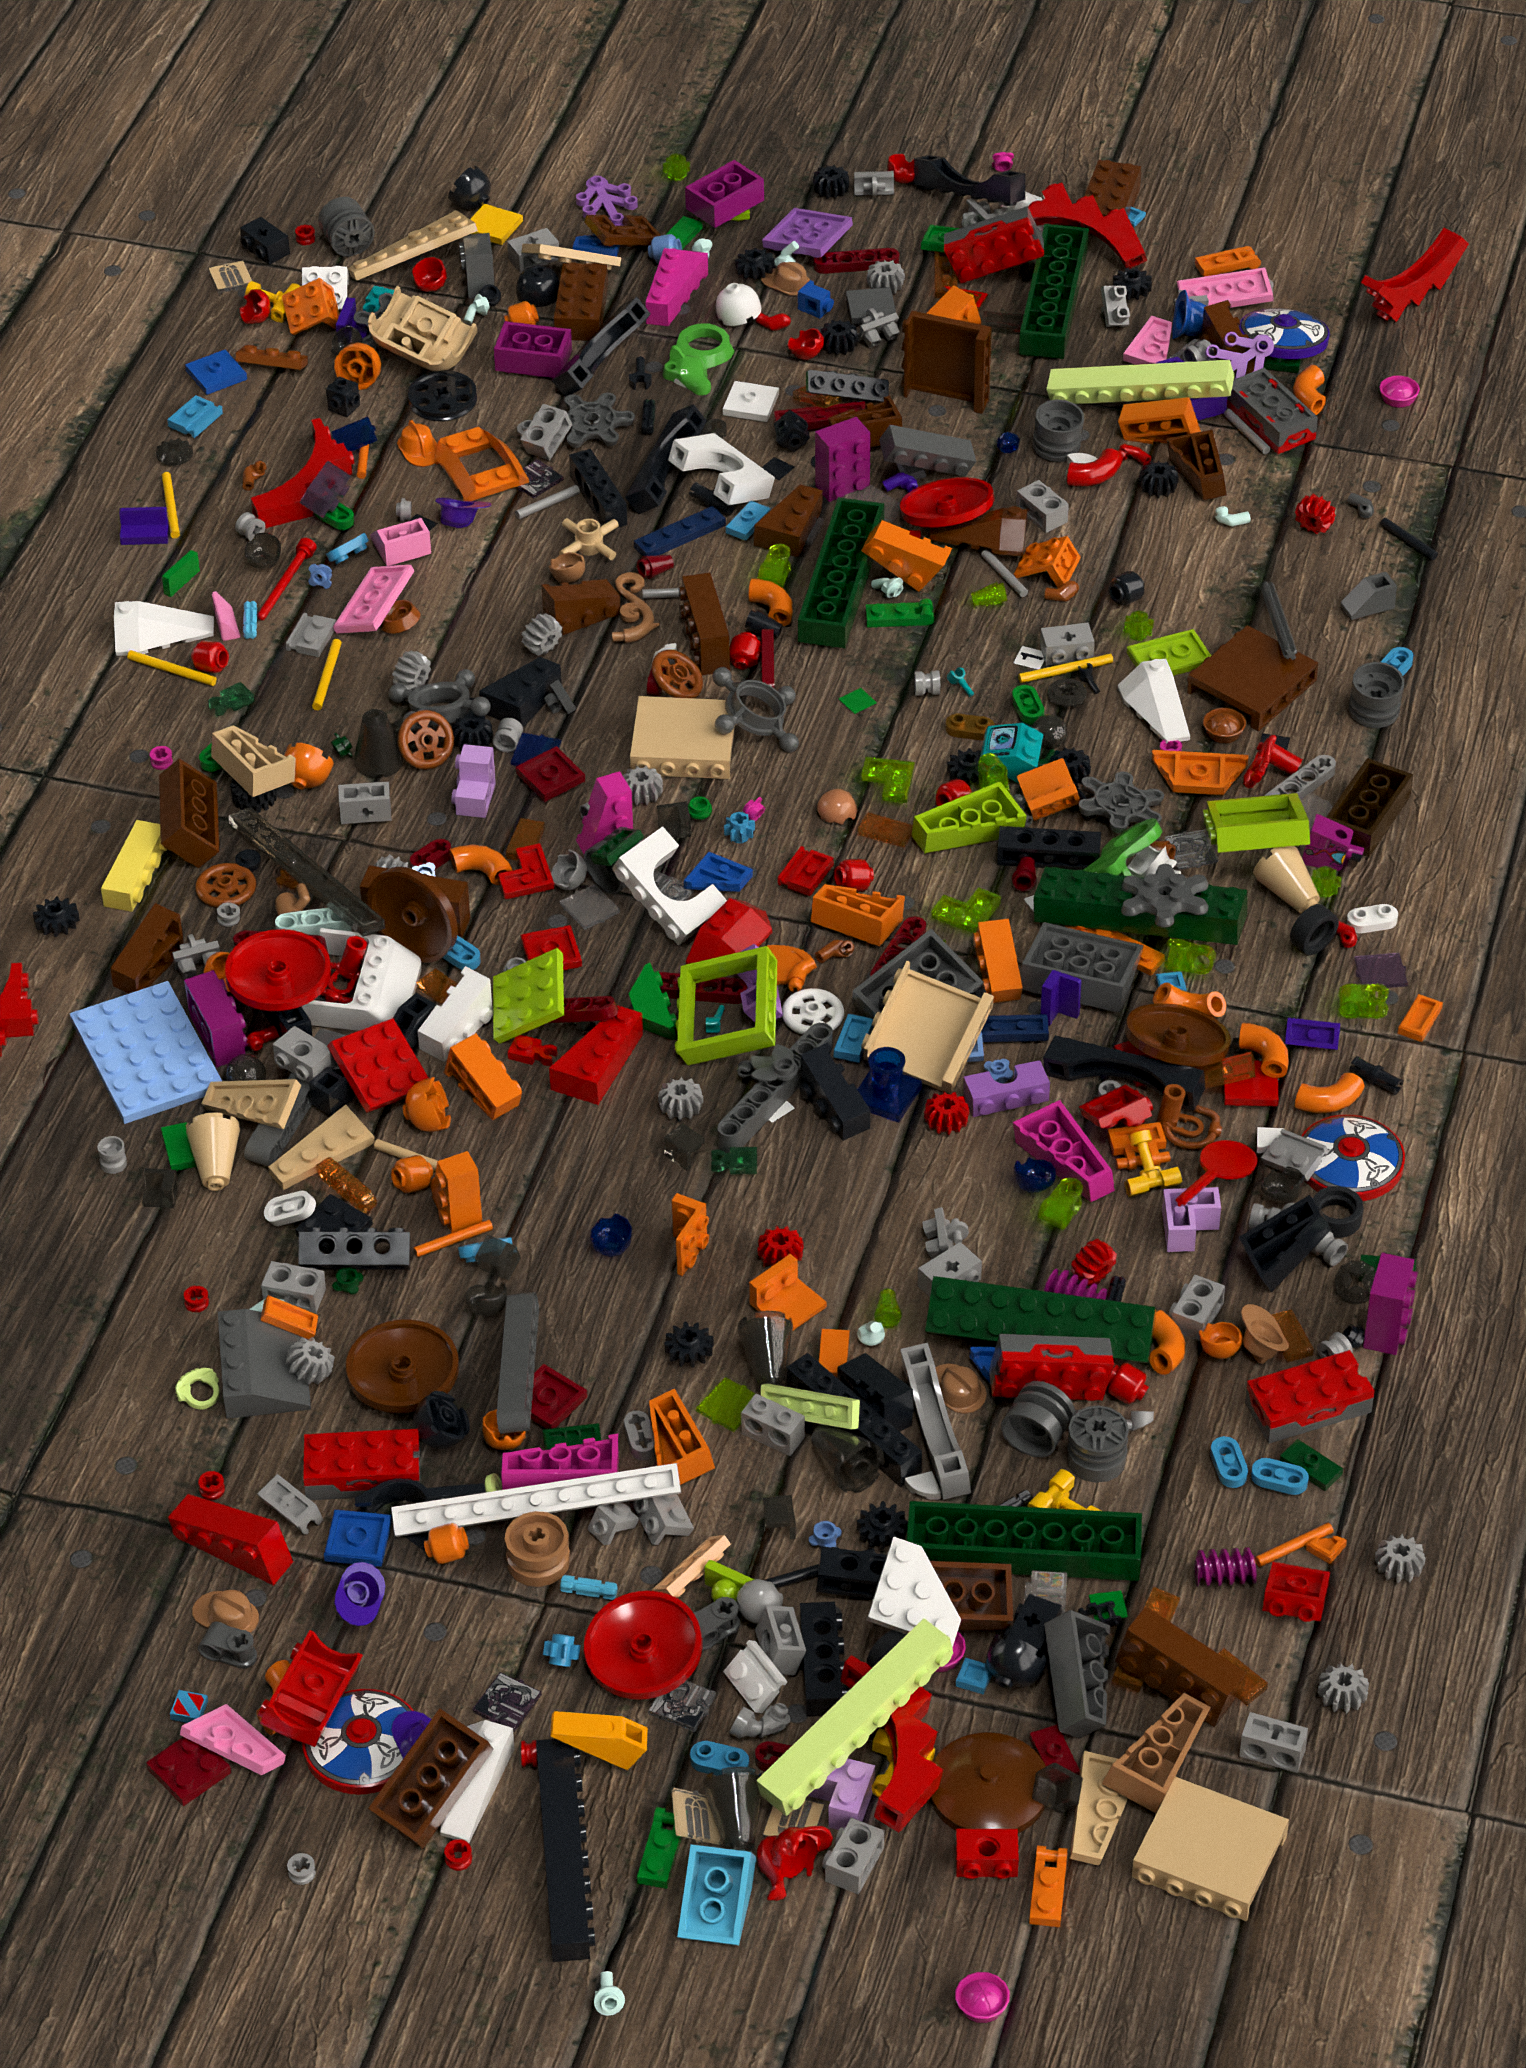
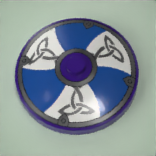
(1292, 331)

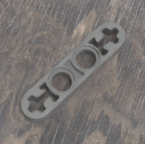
(1311, 770)

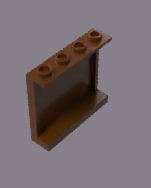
(947, 358)
(1254, 676)

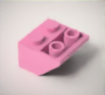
(402, 542)

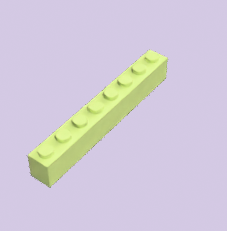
(1141, 382)
(855, 1717)

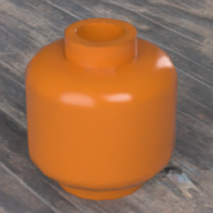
(522, 313)
(411, 1174)
(446, 1543)

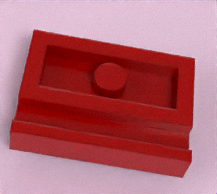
(805, 871)

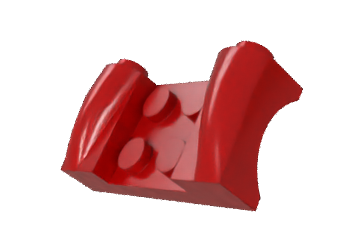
(309, 1690)

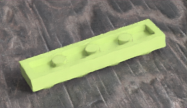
(816, 1406)

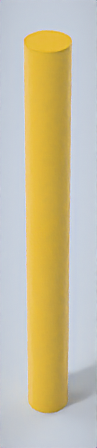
(170, 505)
(172, 668)
(1064, 668)
(326, 674)

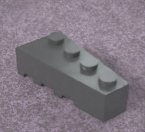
(1078, 1671)

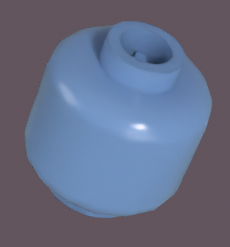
(659, 243)

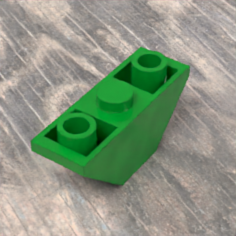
(653, 1004)

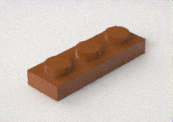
(272, 357)

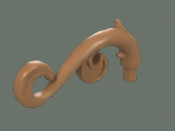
(630, 611)

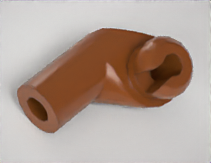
(253, 473)
(1063, 593)
(835, 948)

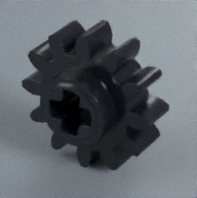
(755, 263)
(1135, 281)
(965, 766)
(56, 916)
(689, 1344)
(881, 1525)

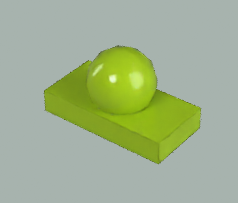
(723, 1580)

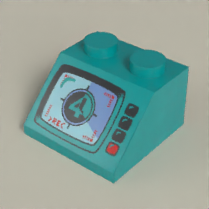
(1015, 746)

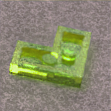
(894, 773)
(967, 915)

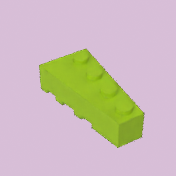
(968, 820)

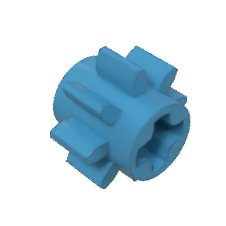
(739, 827)
(561, 1650)

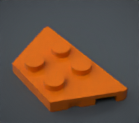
(1199, 771)

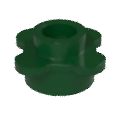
(342, 746)
(347, 1280)

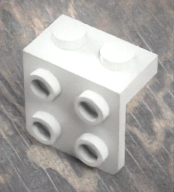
(335, 276)

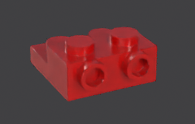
(1118, 1105)
(1296, 1591)

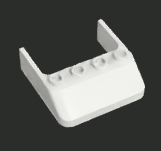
(384, 983)

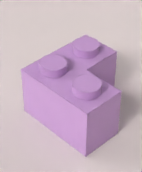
(474, 781)
(1182, 1222)
(848, 1792)

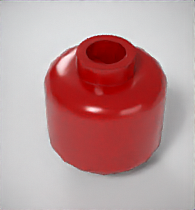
(744, 650)
(210, 656)
(951, 790)
(854, 874)
(1127, 1383)

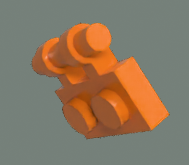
(1121, 1145)

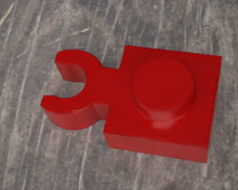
(529, 1049)

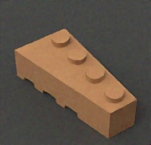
(1154, 1760)

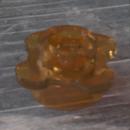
(287, 880)

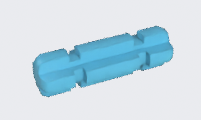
(250, 619)
(588, 1587)

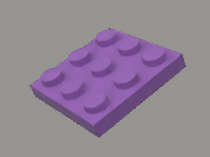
(811, 230)

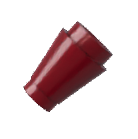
(654, 565)
(1025, 876)

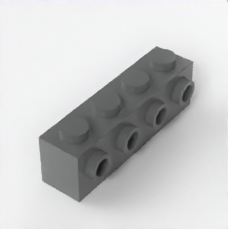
(927, 450)

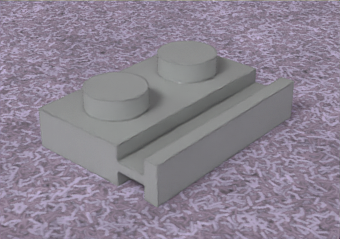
(311, 635)
(1294, 1152)

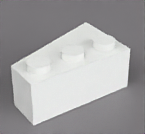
(459, 1016)

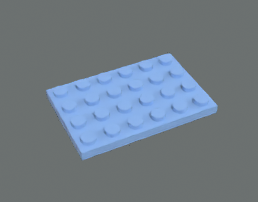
(145, 1051)

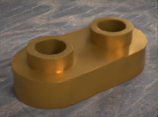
(967, 726)

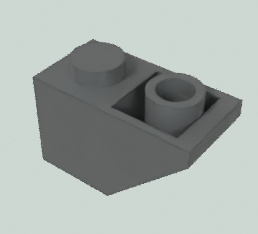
(1370, 596)

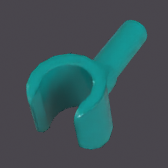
(953, 679)
(713, 1023)

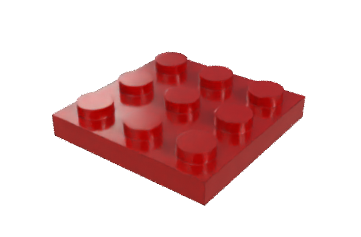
(377, 1064)

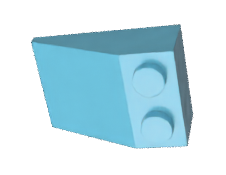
(716, 1894)

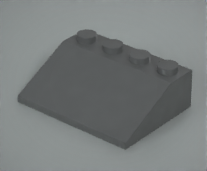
(927, 956)
(1099, 961)
(255, 1367)

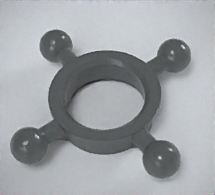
(442, 692)
(746, 719)

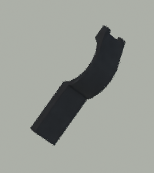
(411, 1491)

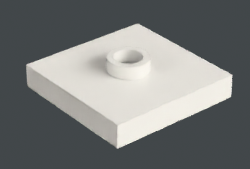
(750, 401)

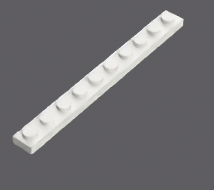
(545, 1497)

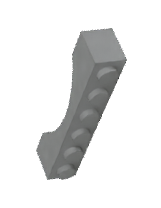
(934, 1421)

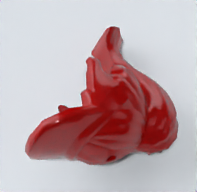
(790, 1854)

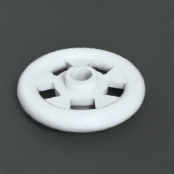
(820, 996)

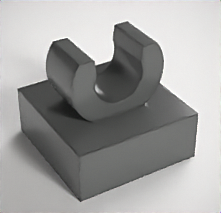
(559, 699)

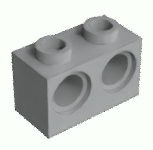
(546, 432)
(1043, 506)
(295, 1285)
(1197, 1305)
(773, 1424)
(1273, 1742)
(859, 1857)

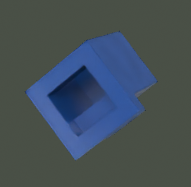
(814, 300)

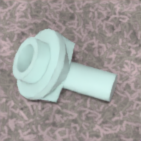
(702, 245)
(785, 255)
(480, 305)
(890, 587)
(871, 1333)
(609, 1998)

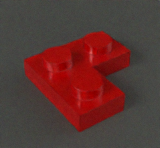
(532, 876)

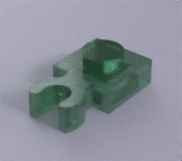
(233, 697)
(739, 1160)

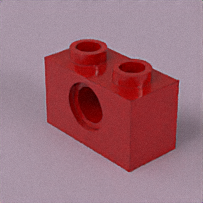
(975, 1843)

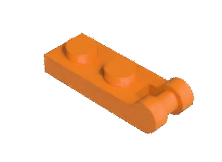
(1227, 261)
(1048, 1887)

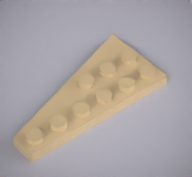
(417, 242)

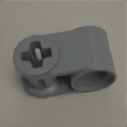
(716, 1625)
(225, 1643)

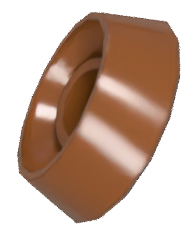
(401, 617)
(1224, 725)

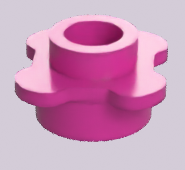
(1002, 161)
(754, 809)

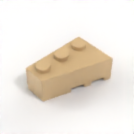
(250, 762)

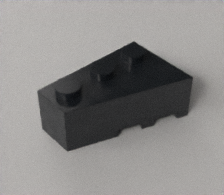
(522, 691)
(831, 1095)
(1285, 1240)
(879, 1389)

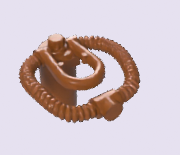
(1170, 1113)

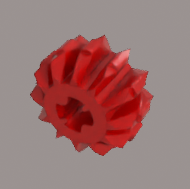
(1315, 513)
(946, 1112)
(778, 1244)
(1094, 1261)

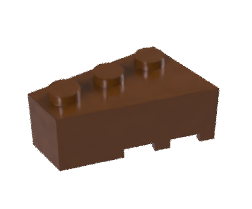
(1219, 322)
(874, 418)
(1198, 462)
(790, 520)
(580, 604)
(148, 950)

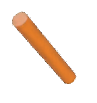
(362, 461)
(453, 1238)
(1293, 1545)

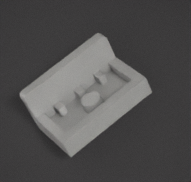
(663, 1516)

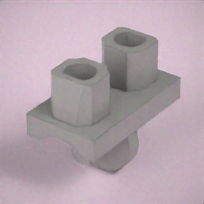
(874, 183)
(977, 212)
(1115, 306)
(876, 323)
(191, 954)
(946, 1233)

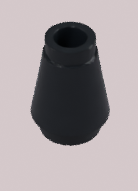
(759, 620)

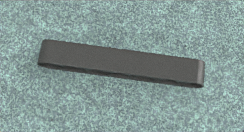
(768, 1096)
(268, 1141)
(518, 1363)

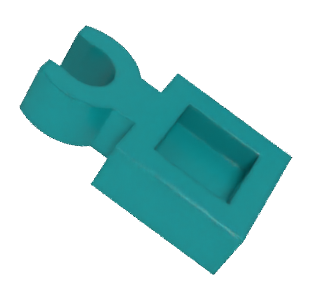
(372, 299)

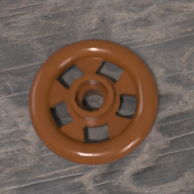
(677, 674)
(406, 736)
(225, 884)

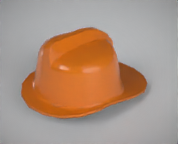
(417, 444)

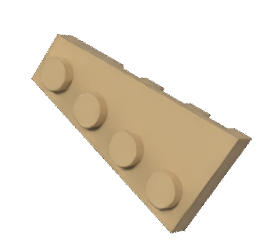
(567, 255)
(255, 1100)
(335, 1138)
(1096, 1812)

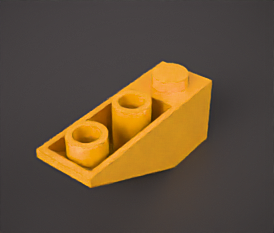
(603, 1736)

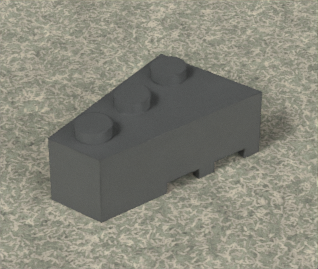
(477, 261)

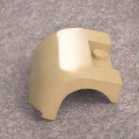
(421, 332)

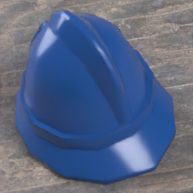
(1187, 316)

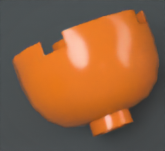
(359, 364)
(310, 766)
(427, 1106)

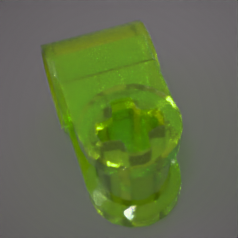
(776, 565)
(997, 774)
(1187, 956)
(1360, 1000)
(1062, 1203)

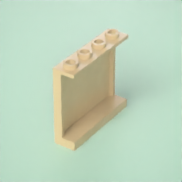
(681, 737)
(930, 1026)
(1209, 1848)

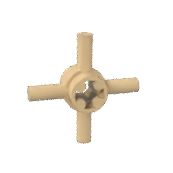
(589, 537)

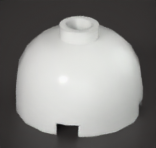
(737, 304)

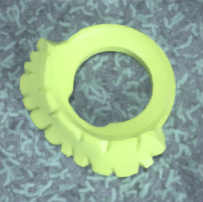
(203, 1374)

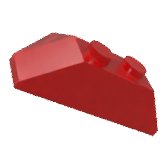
(730, 931)

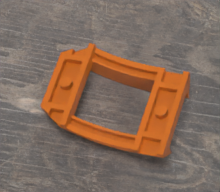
(484, 483)

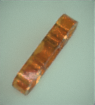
(346, 1185)

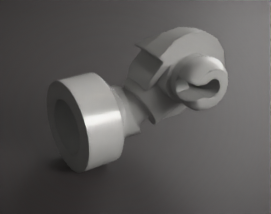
(772, 1722)

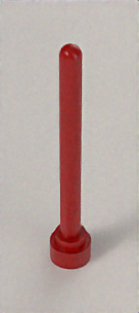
(304, 550)

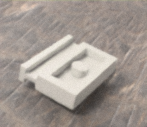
(755, 1676)

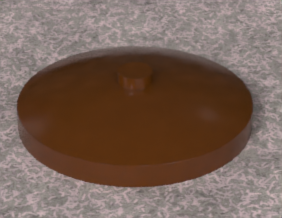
(414, 912)
(1177, 1034)
(401, 1365)
(987, 1783)

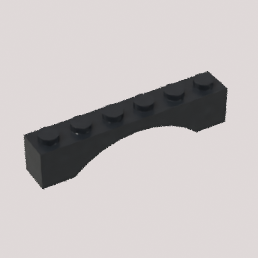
(937, 173)
(602, 343)
(649, 485)
(1075, 1059)
(331, 1089)

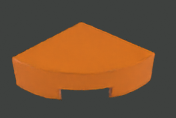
(1326, 1548)

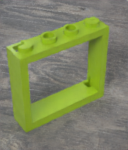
(1257, 822)
(736, 1042)

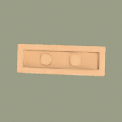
(693, 1566)

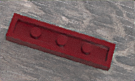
(819, 417)

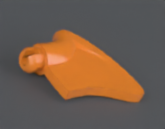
(792, 965)

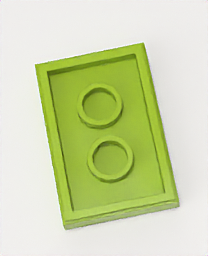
(1181, 650)

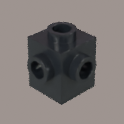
(343, 396)
(791, 431)

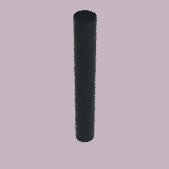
(1408, 538)

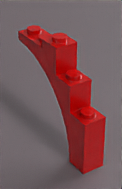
(1111, 229)
(1410, 286)
(283, 502)
(16, 1009)
(911, 1742)

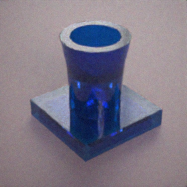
(886, 1087)

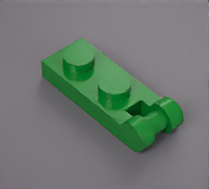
(900, 614)
(659, 1851)

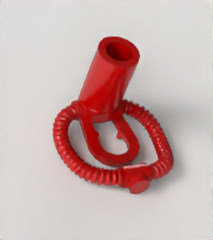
(1270, 753)
(348, 968)

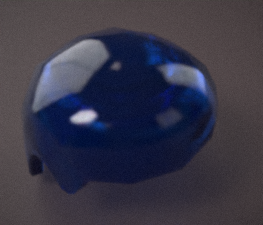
(1034, 1175)
(611, 1235)

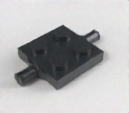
(335, 1214)

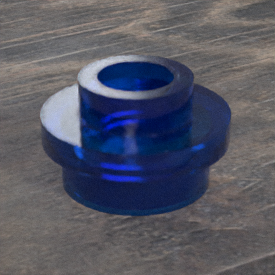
(1008, 442)

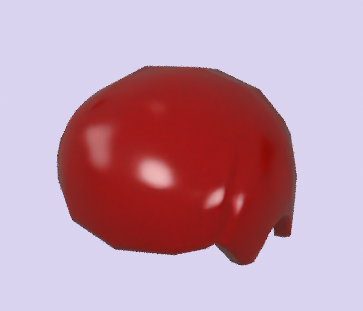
(902, 168)
(429, 274)
(256, 308)
(807, 344)

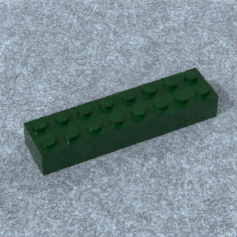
(1054, 292)
(839, 574)
(1097, 900)
(986, 1310)
(1030, 1538)

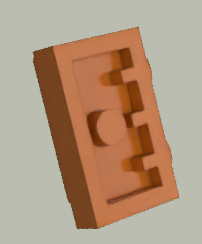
(310, 306)
(1054, 556)
(1048, 789)
(690, 1230)
(783, 1292)

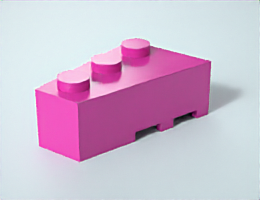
(608, 810)

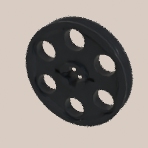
(442, 395)

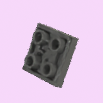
(861, 300)

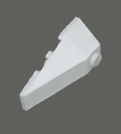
(148, 626)
(1155, 698)
(471, 1805)

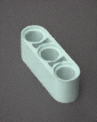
(311, 921)

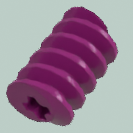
(1062, 1285)
(1225, 1566)

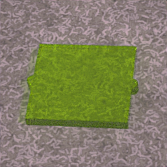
(726, 1404)

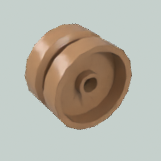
(537, 1549)

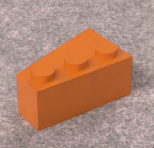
(1158, 420)
(905, 555)
(998, 960)
(678, 1437)

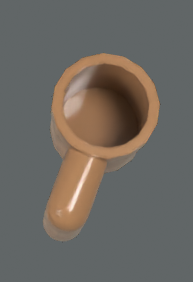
(288, 903)

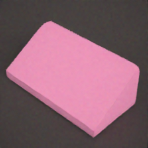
(225, 618)

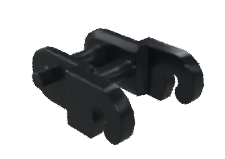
(1097, 1610)

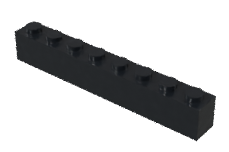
(563, 1851)

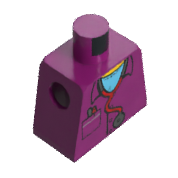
(1330, 845)

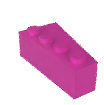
(674, 280)
(1059, 1139)
(560, 1463)

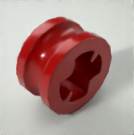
(305, 234)
(196, 1305)
(213, 1492)
(528, 1753)
(462, 1846)

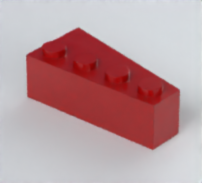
(598, 1057)
(233, 1536)

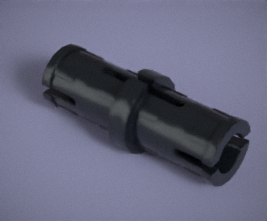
(708, 497)
(1376, 1075)

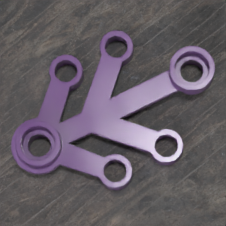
(598, 186)
(1239, 360)

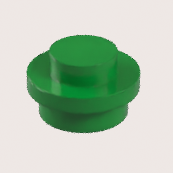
(699, 808)

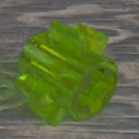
(676, 167)
(1138, 625)
(1326, 881)

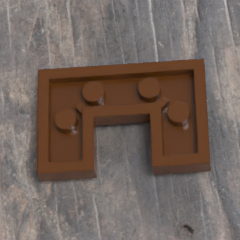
(634, 232)

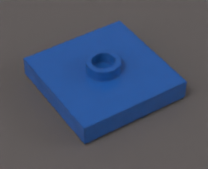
(216, 372)
(357, 1537)

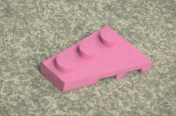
(1150, 343)
(234, 1739)

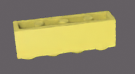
(133, 867)

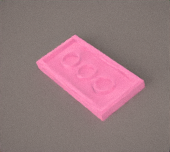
(1238, 288)
(373, 599)

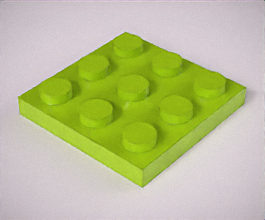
(528, 996)

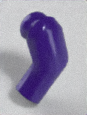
(900, 480)

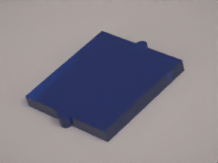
(356, 434)
(532, 746)

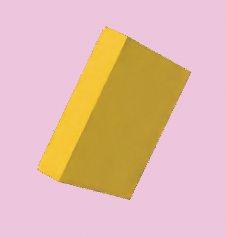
(496, 222)

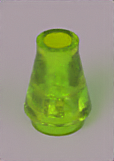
(990, 595)
(888, 1309)

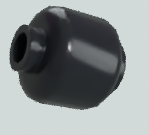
(1126, 588)

